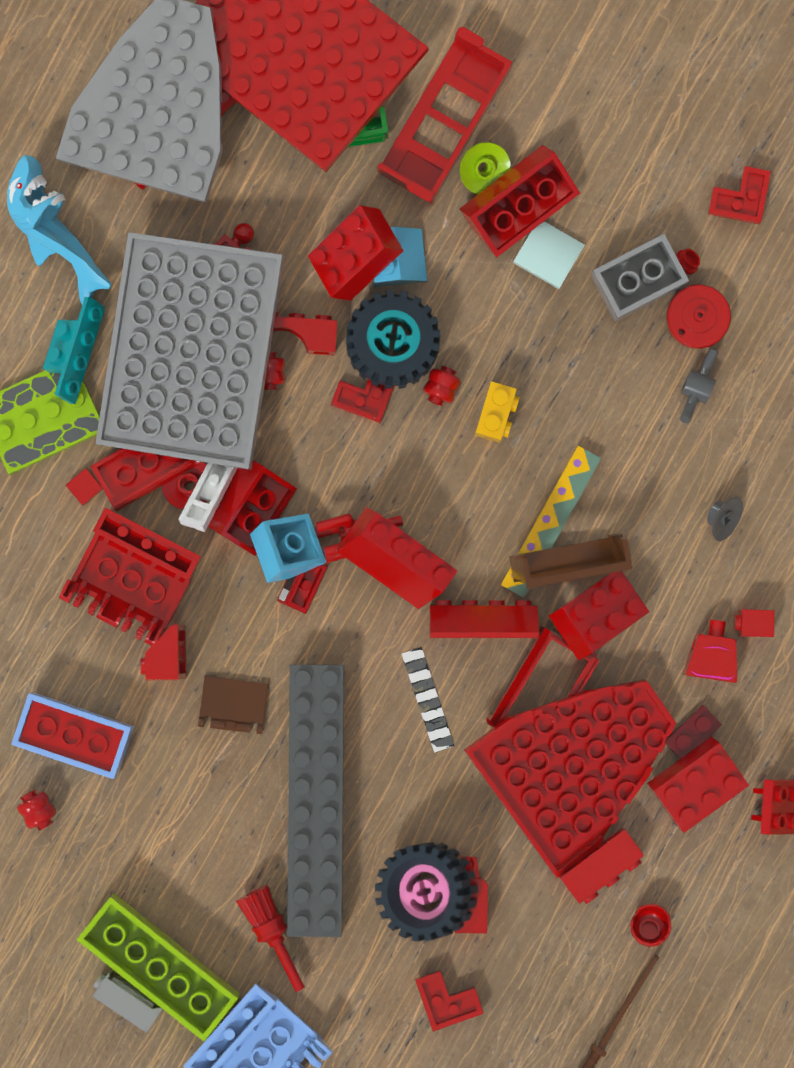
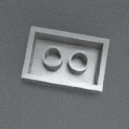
(639, 277)

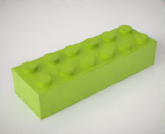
(158, 967)

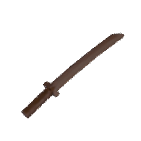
(597, 1051)

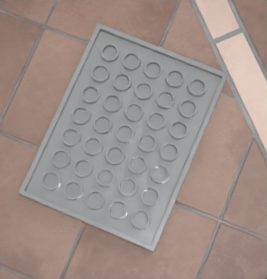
(190, 350)

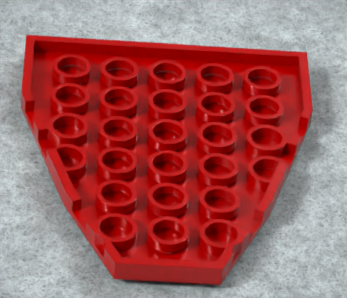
(574, 765)

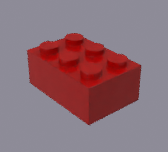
(355, 253)
(598, 614)
(698, 784)

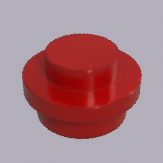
(689, 260)

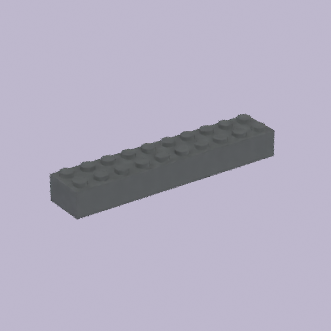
(315, 801)

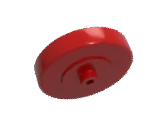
(698, 316)

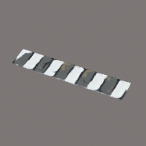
(427, 699)

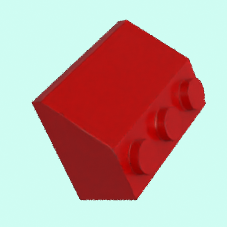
(249, 500)
(166, 656)

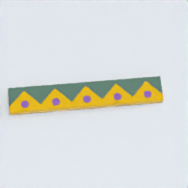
(556, 510)

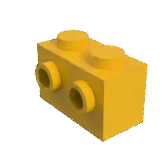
(495, 412)

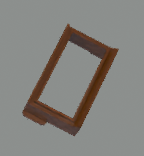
(572, 561)

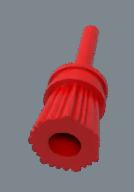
(269, 928)

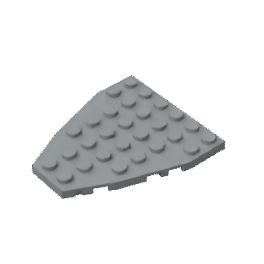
(154, 104)

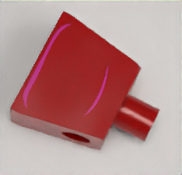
(713, 655)

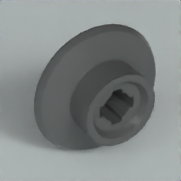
(725, 517)

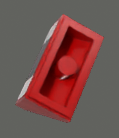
(301, 589)

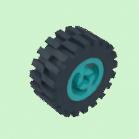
(364, 333)

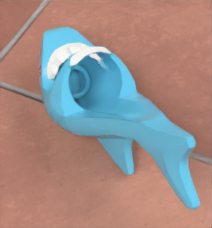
(36, 217)

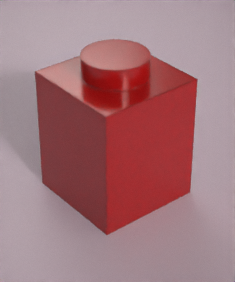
(754, 623)

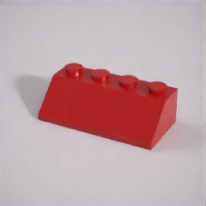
(520, 200)
(395, 559)
(484, 621)

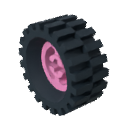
(404, 896)

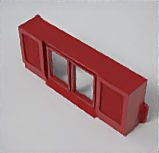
(470, 70)

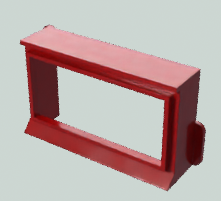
(527, 668)

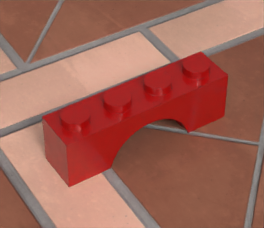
(316, 334)

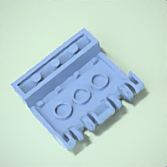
(261, 1035)

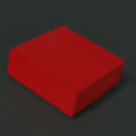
(84, 487)

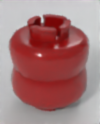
(275, 372)
(441, 386)
(36, 810)

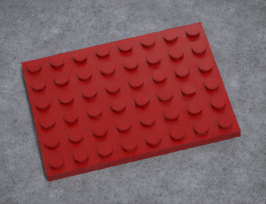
(312, 66)

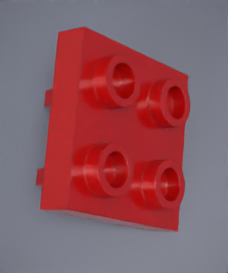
(777, 807)

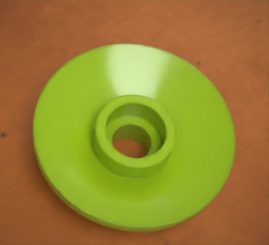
(496, 165)

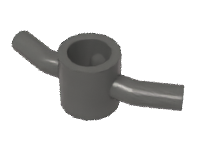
(698, 386)

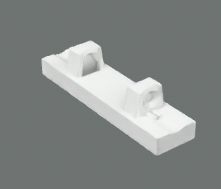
(210, 488)

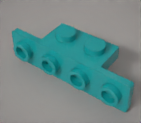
(72, 349)

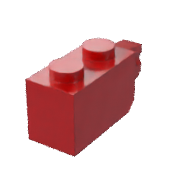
(478, 920)

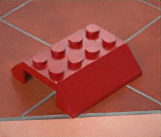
(131, 576)

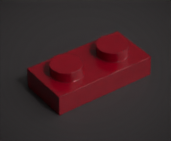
(693, 732)

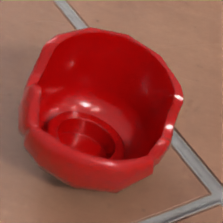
(650, 925)

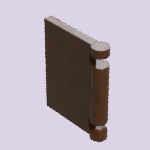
(233, 704)

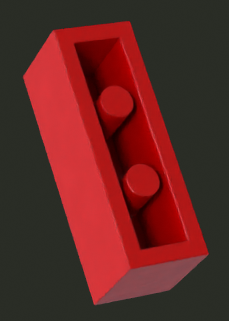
(602, 866)

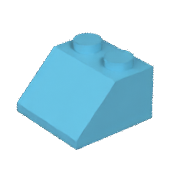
(410, 264)
(287, 547)

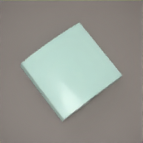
(549, 254)

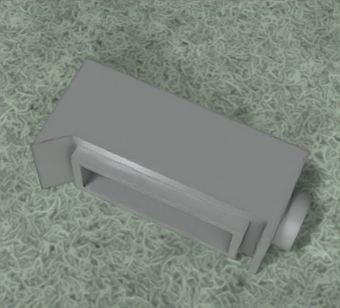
(126, 1000)

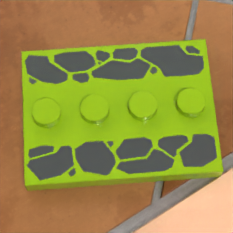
(40, 423)

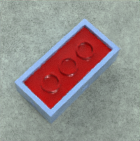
(73, 735)

